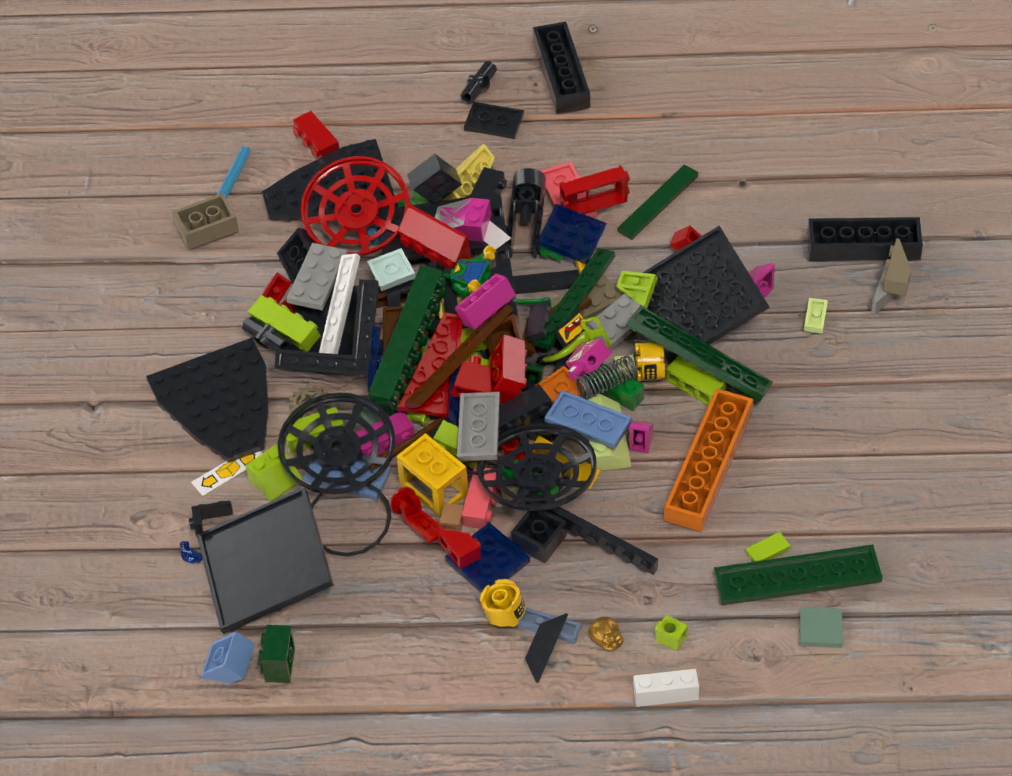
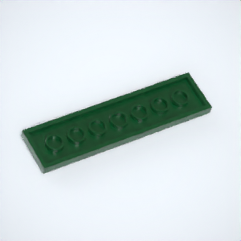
(699, 353)
(797, 574)

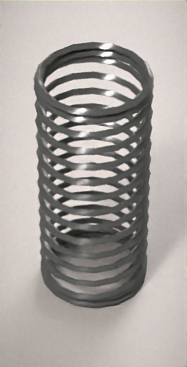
(633, 374)

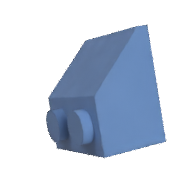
(228, 659)

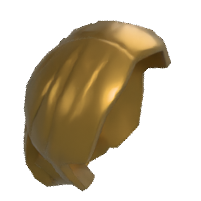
(606, 633)

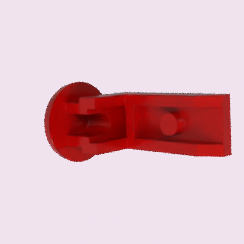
(409, 506)

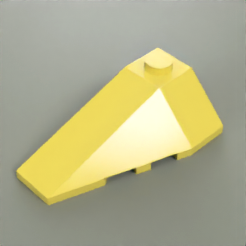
(470, 171)

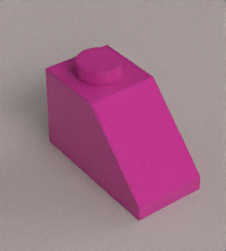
(640, 436)

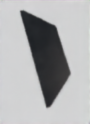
(543, 645)

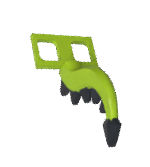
(582, 338)

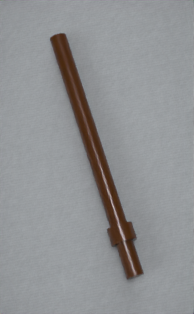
(406, 443)

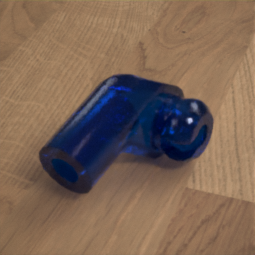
(189, 555)

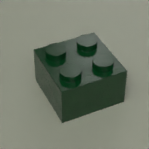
(277, 653)

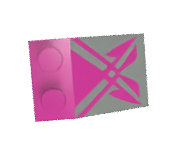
(467, 216)

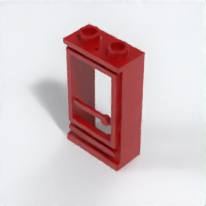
(597, 201)

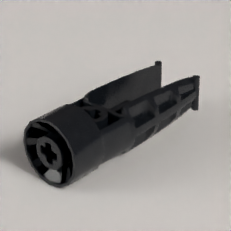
(528, 189)

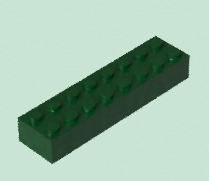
(408, 339)

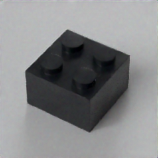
(434, 179)
(539, 534)

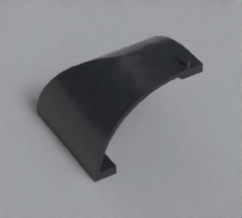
(356, 339)

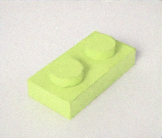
(815, 315)

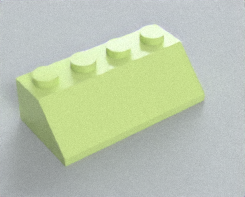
(607, 457)

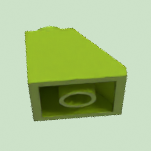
(269, 475)

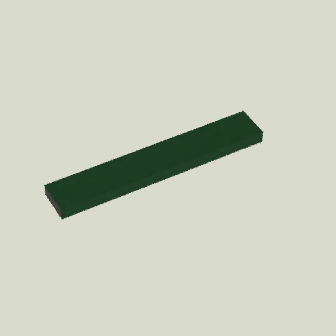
(657, 202)

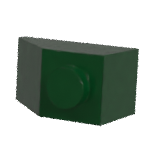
(534, 373)

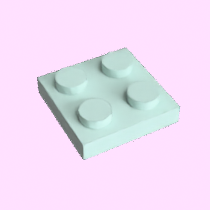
(391, 269)

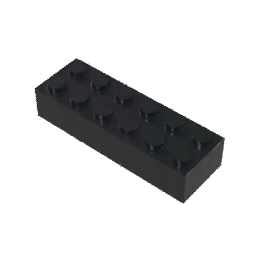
(561, 67)
(863, 238)

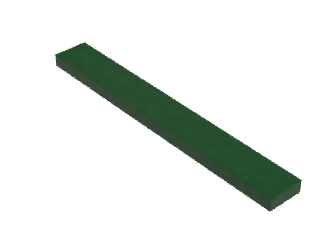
(576, 294)

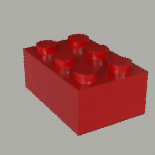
(508, 367)

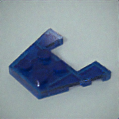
(376, 355)

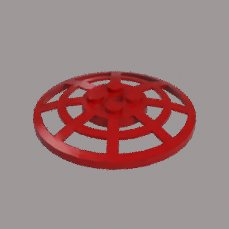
(354, 198)

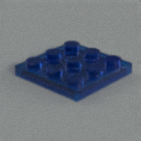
(571, 234)
(498, 559)

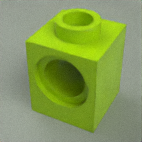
(676, 638)

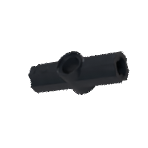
(478, 82)
(265, 334)

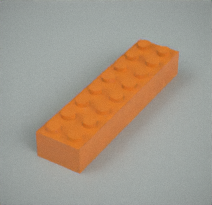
(708, 460)

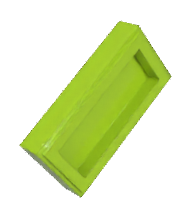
(768, 548)

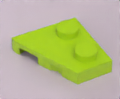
(637, 286)

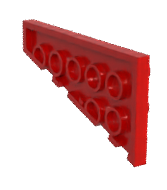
(442, 345)

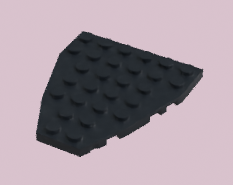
(285, 196)
(219, 399)

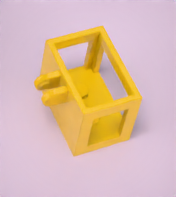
(435, 469)

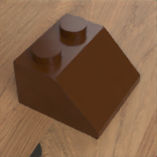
(511, 326)

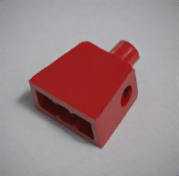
(472, 378)

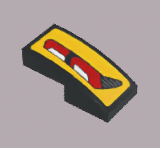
(570, 329)

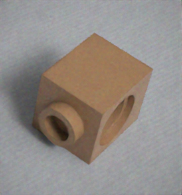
(451, 517)

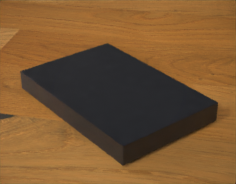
(494, 120)

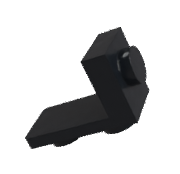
(208, 511)

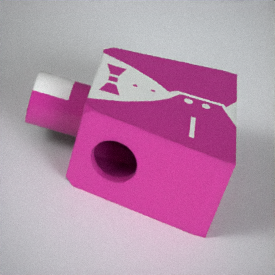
(587, 358)

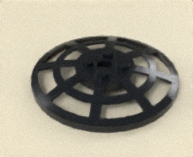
(335, 436)
(539, 462)

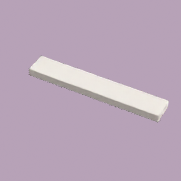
(339, 304)

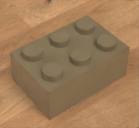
(205, 221)

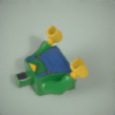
(470, 273)

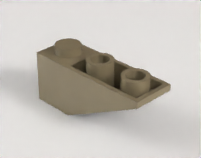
(898, 271)

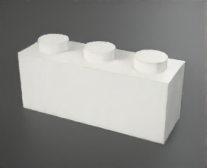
(666, 687)

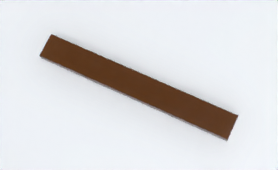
(457, 357)

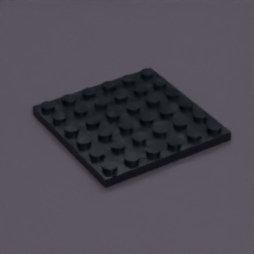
(705, 289)

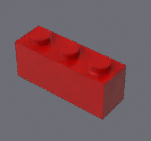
(315, 135)

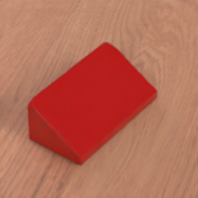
(276, 287)

